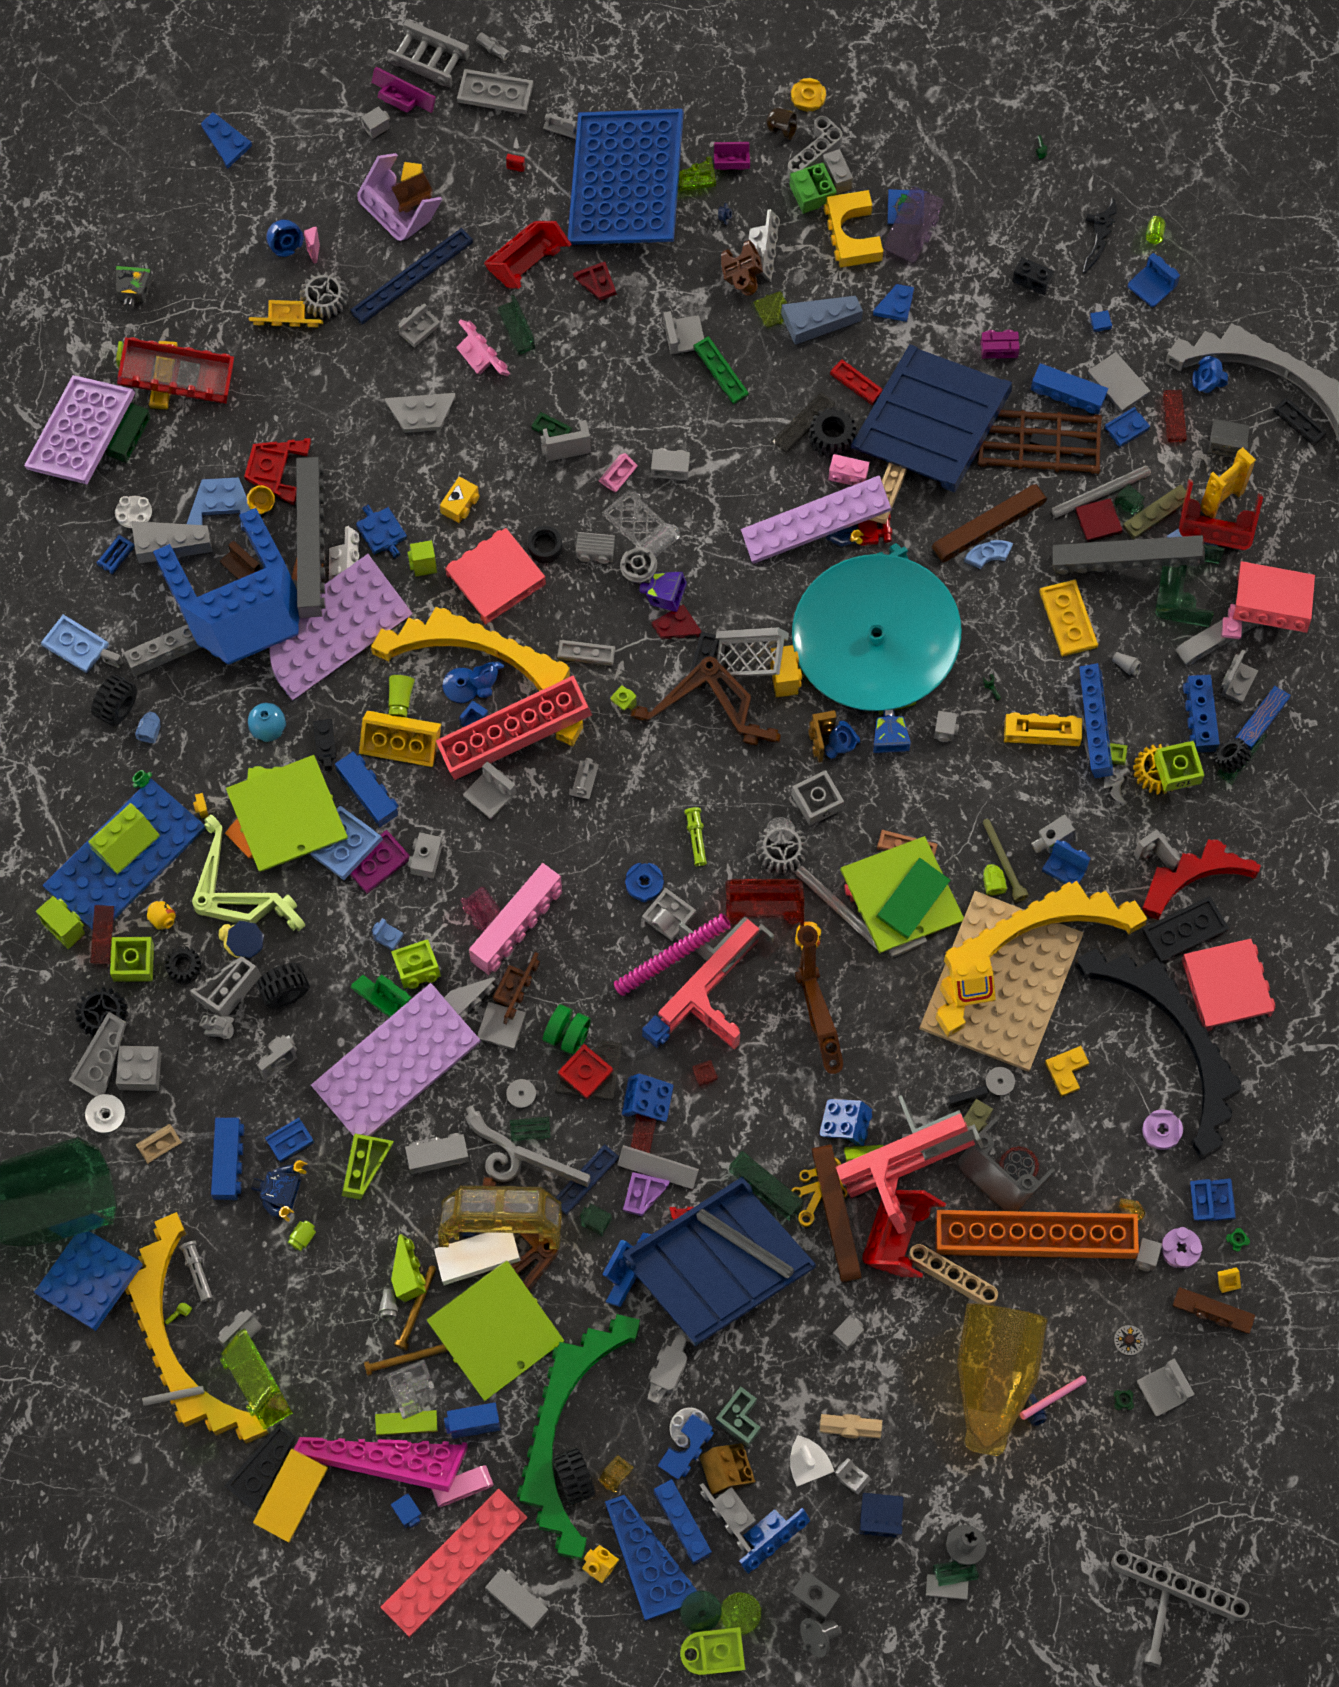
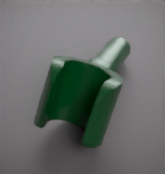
(1042, 151)
(990, 685)

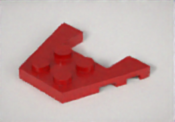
(268, 465)

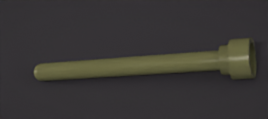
(1019, 893)

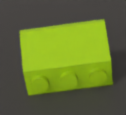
(123, 838)

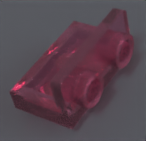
(481, 908)

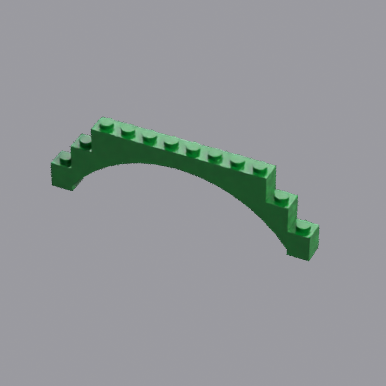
(569, 1367)

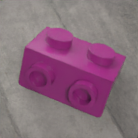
(731, 155)

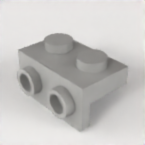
(418, 325)

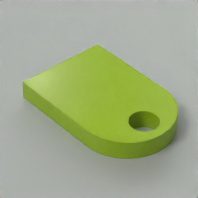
(716, 1651)

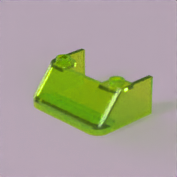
(255, 1380)

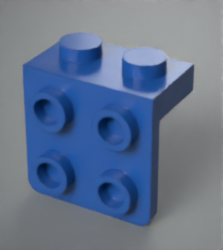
(1154, 281)
(846, 1120)

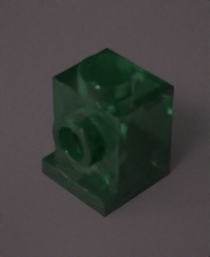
(1130, 500)

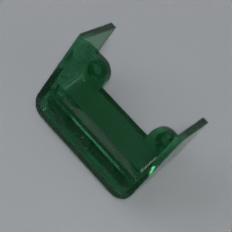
(1179, 605)

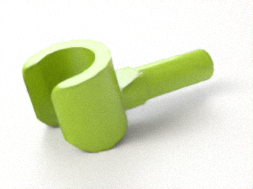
(183, 1309)

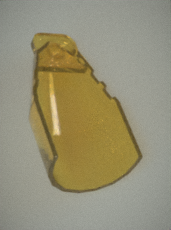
(997, 1371)

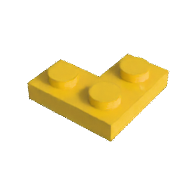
(1062, 1068)

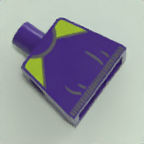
(665, 590)

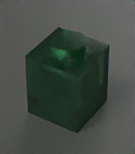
(595, 1219)

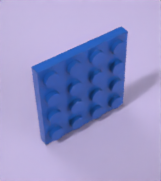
(88, 1278)

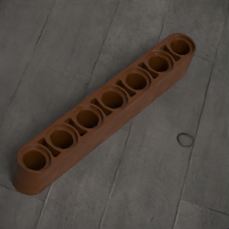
(989, 523)
(836, 1213)

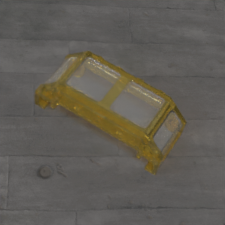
(501, 1211)

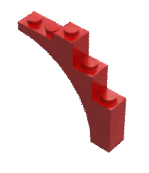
(1190, 868)

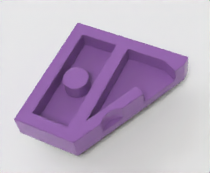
(643, 1193)

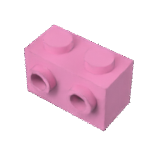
(848, 470)

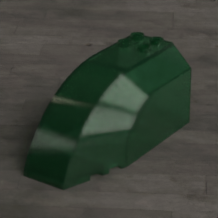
(55, 1193)

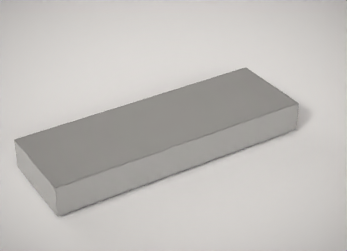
(586, 652)

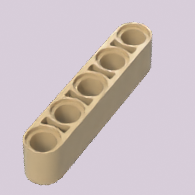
(947, 1267)

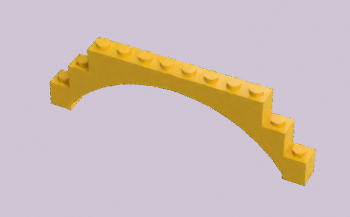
(457, 631)
(1063, 906)
(147, 1297)

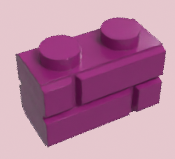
(999, 344)

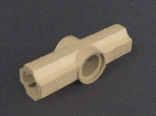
(850, 1426)

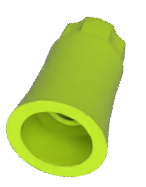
(399, 694)

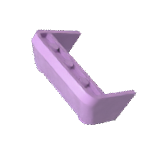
(383, 205)

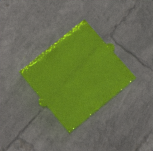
(770, 308)

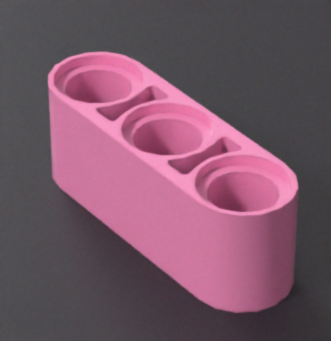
(464, 1486)

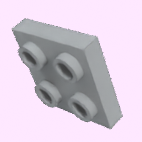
(667, 914)
(241, 1321)

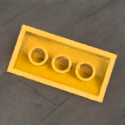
(399, 738)

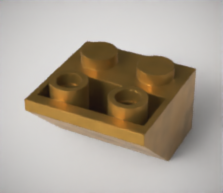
(726, 1468)

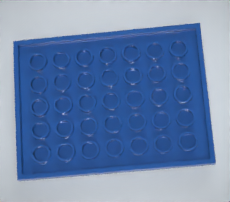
(625, 176)

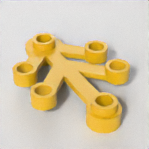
(814, 1187)

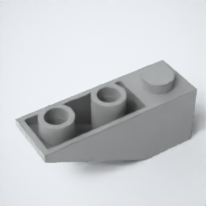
(470, 996)

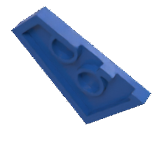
(226, 139)

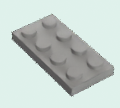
(495, 91)

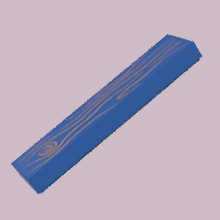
(1263, 716)

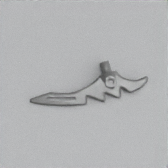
(1110, 781)

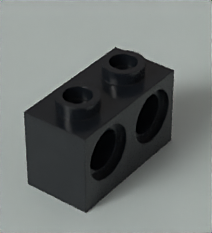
(1033, 276)

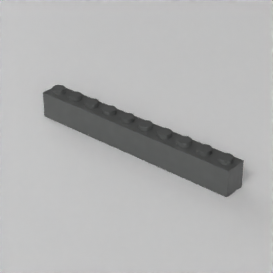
(309, 537)

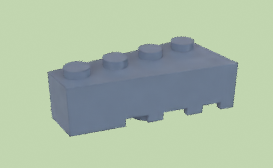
(820, 317)

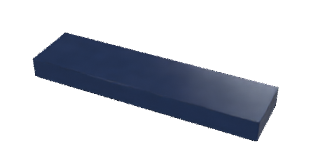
(596, 1168)

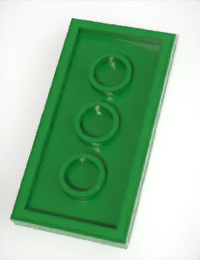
(913, 898)

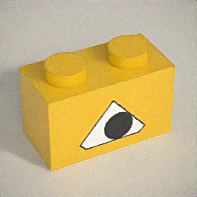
(459, 500)

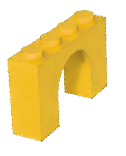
(850, 250)

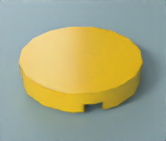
(808, 94)

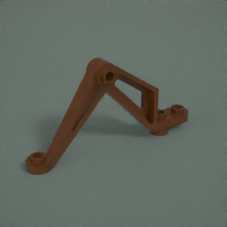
(698, 677)
(817, 1009)
(538, 1252)

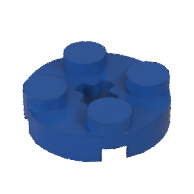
(644, 892)

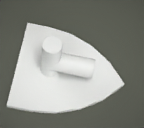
(808, 1461)

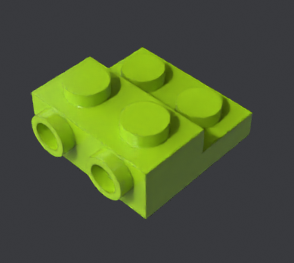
(416, 964)

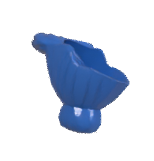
(484, 677)
(841, 740)

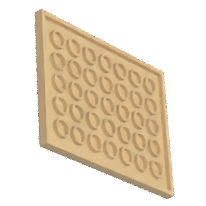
(1026, 984)

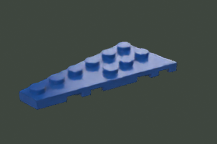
(653, 1571)

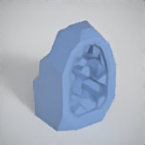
(148, 728)

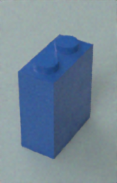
(472, 1420)

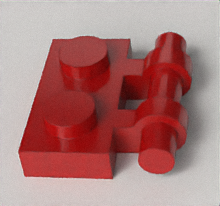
(872, 534)

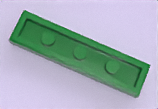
(720, 370)

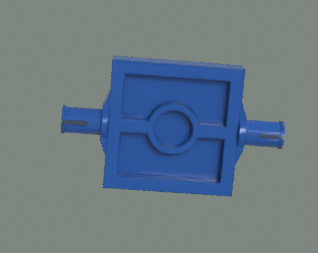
(381, 531)

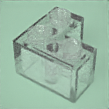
(407, 1384)

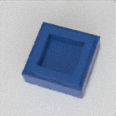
(1100, 321)

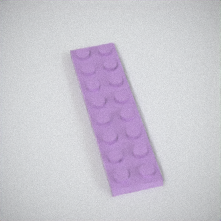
(816, 519)

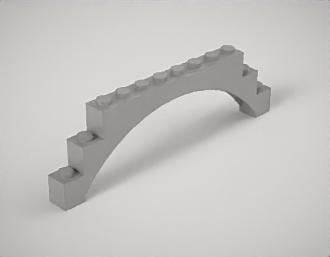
(1249, 349)

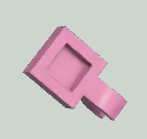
(1230, 627)

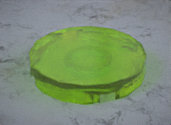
(741, 1611)

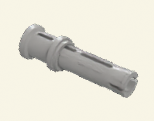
(194, 1262)

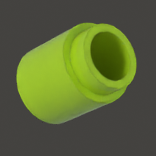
(301, 1235)

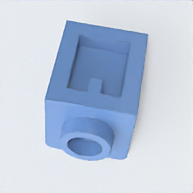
(386, 934)

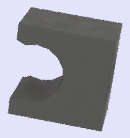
(820, 1607)

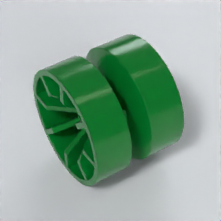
(572, 1032)

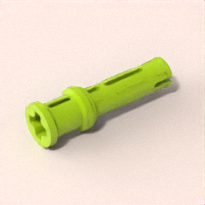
(695, 828)

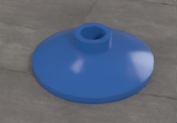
(456, 692)

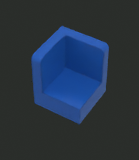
(472, 714)

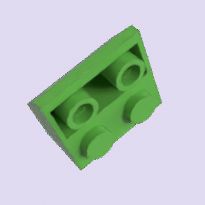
(811, 187)

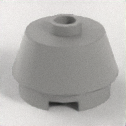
(638, 565)

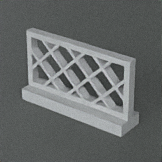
(752, 637)

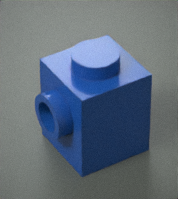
(656, 1031)

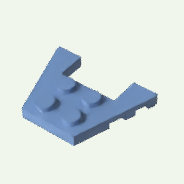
(218, 497)

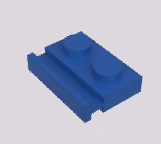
(1127, 427)
(289, 1140)

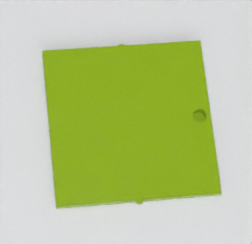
(286, 813)
(877, 878)
(495, 1330)

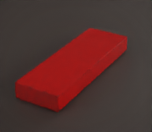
(856, 382)

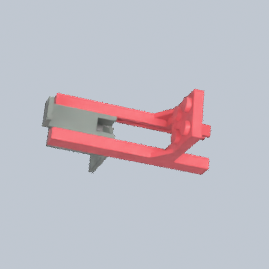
(720, 961)
(923, 1147)

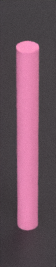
(1053, 1397)

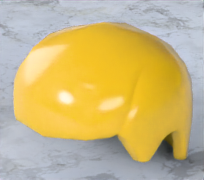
(261, 499)

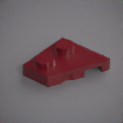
(597, 280)
(676, 624)

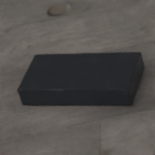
(967, 1097)

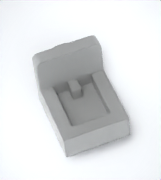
(852, 1476)

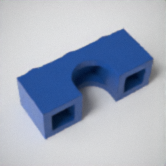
(677, 1462)

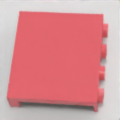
(496, 575)
(1274, 597)
(1228, 983)

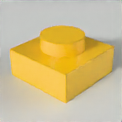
(200, 805)
(1229, 1280)

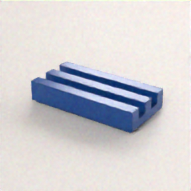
(120, 559)

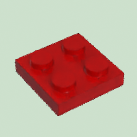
(585, 1071)

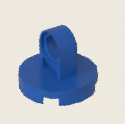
(1209, 375)

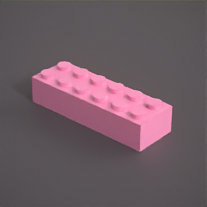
(516, 919)

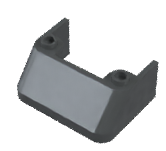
(994, 1180)

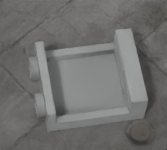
(567, 444)

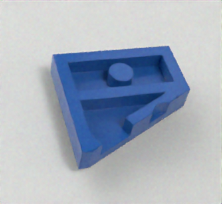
(896, 303)

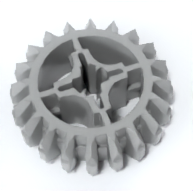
(320, 289)
(774, 849)

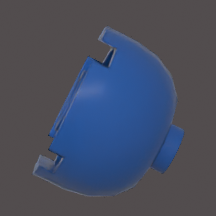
(284, 237)

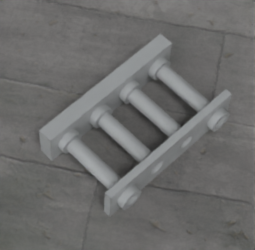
(428, 37)

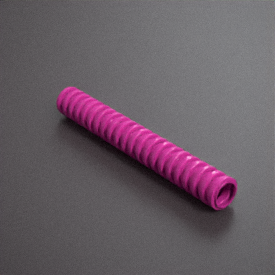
(671, 955)

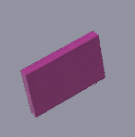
(380, 863)

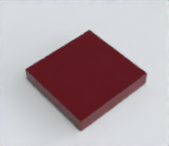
(1098, 520)

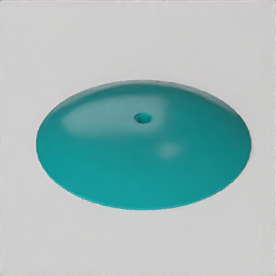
(860, 599)

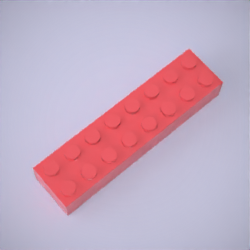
(513, 727)

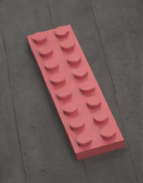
(454, 1563)

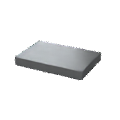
(1122, 383)

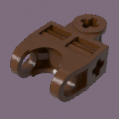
(742, 269)

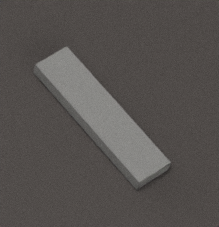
(552, 1166)
(658, 1167)

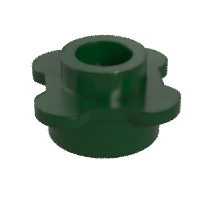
(1127, 1395)

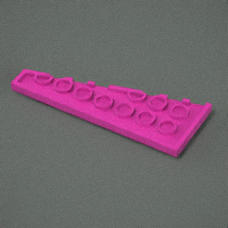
(397, 1460)

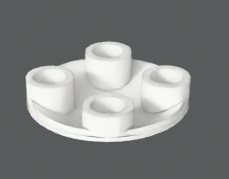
(132, 509)
(678, 1422)

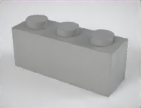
(437, 1153)
(517, 1598)

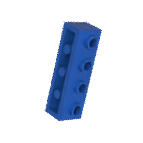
(1202, 713)

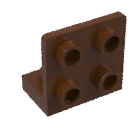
(412, 191)

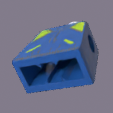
(891, 733)

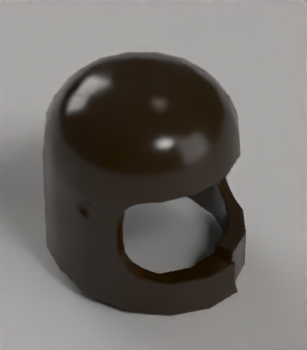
(781, 119)

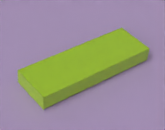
(394, 1423)

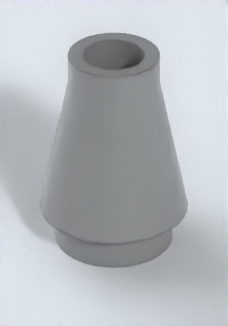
(1128, 663)
(388, 1306)

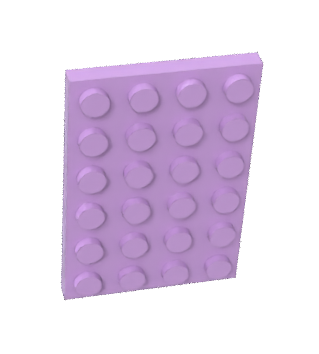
(79, 429)

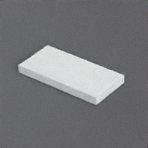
(475, 1255)

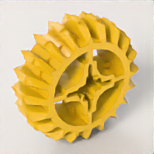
(1148, 778)

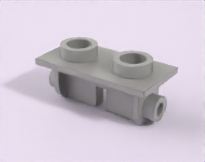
(560, 125)
(585, 779)

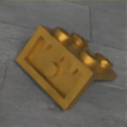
(821, 725)

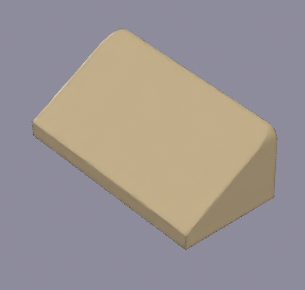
(158, 1143)

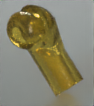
(1133, 1206)

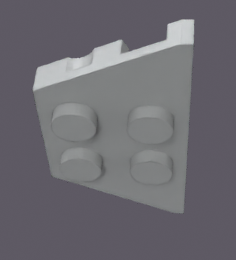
(421, 411)

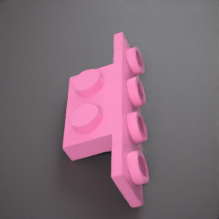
(477, 351)

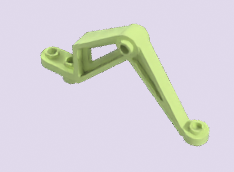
(206, 900)

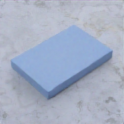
(74, 643)

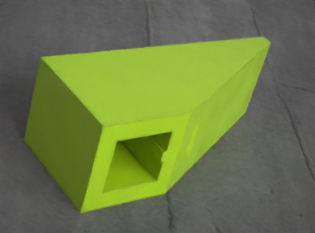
(406, 1275)

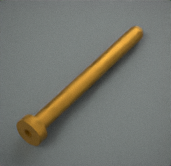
(402, 1342)
(404, 1358)

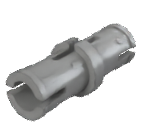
(492, 46)

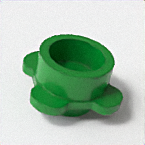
(141, 779)
(1238, 1233)

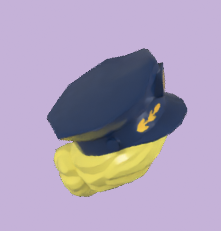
(242, 939)

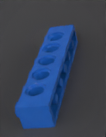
(1096, 721)

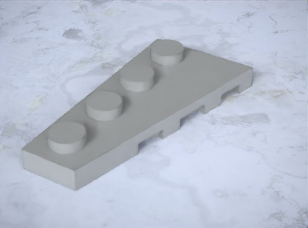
(99, 1059)

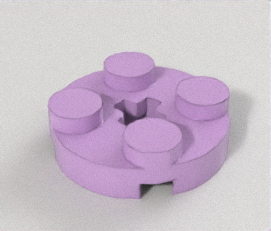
(1170, 1122)
(1181, 1259)

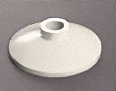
(105, 1104)

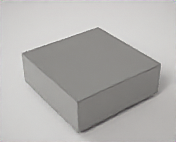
(111, 658)

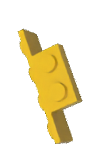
(286, 312)

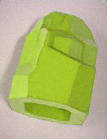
(994, 880)

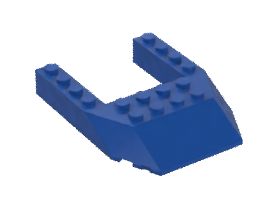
(244, 613)

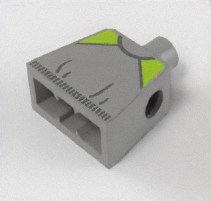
(1058, 830)

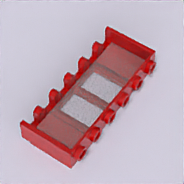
(175, 370)

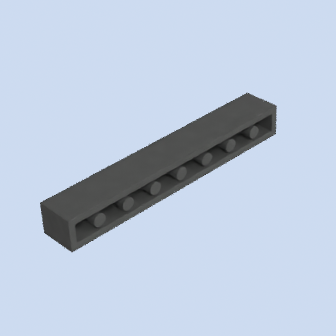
(1129, 554)

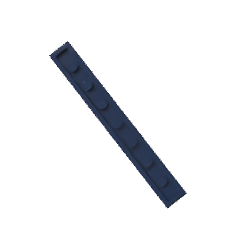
(411, 276)

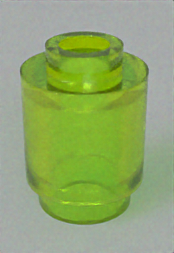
(1155, 230)

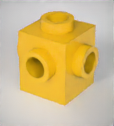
(599, 1563)

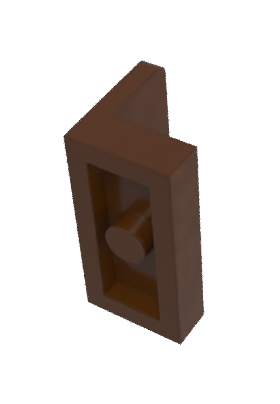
(239, 562)

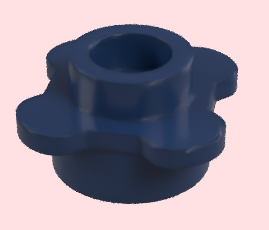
(724, 213)

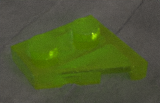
(698, 176)

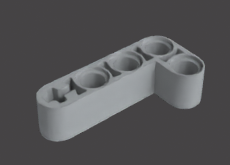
(812, 151)

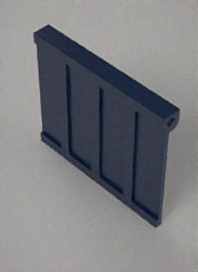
(932, 416)
(705, 1276)

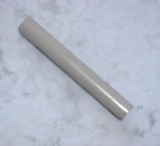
(173, 1395)

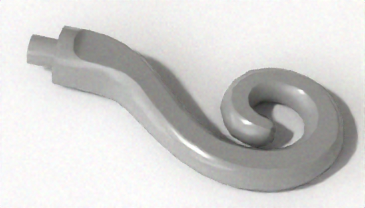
(479, 1127)

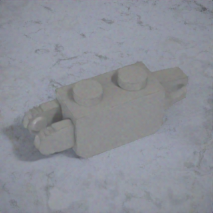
(668, 1371)

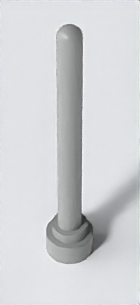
(1153, 1656)

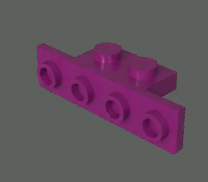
(401, 93)

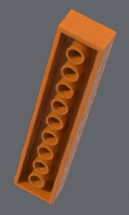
(1036, 1234)

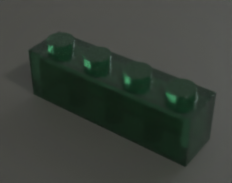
(766, 1186)

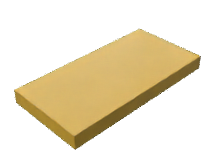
(1068, 618)
(290, 1495)

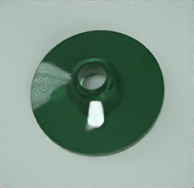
(694, 1604)

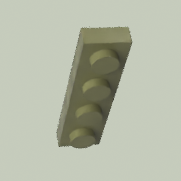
(1155, 512)

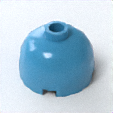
(266, 722)

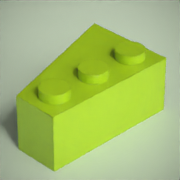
(364, 1161)

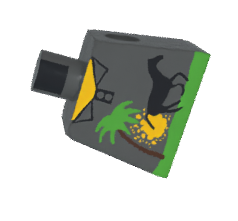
(132, 285)

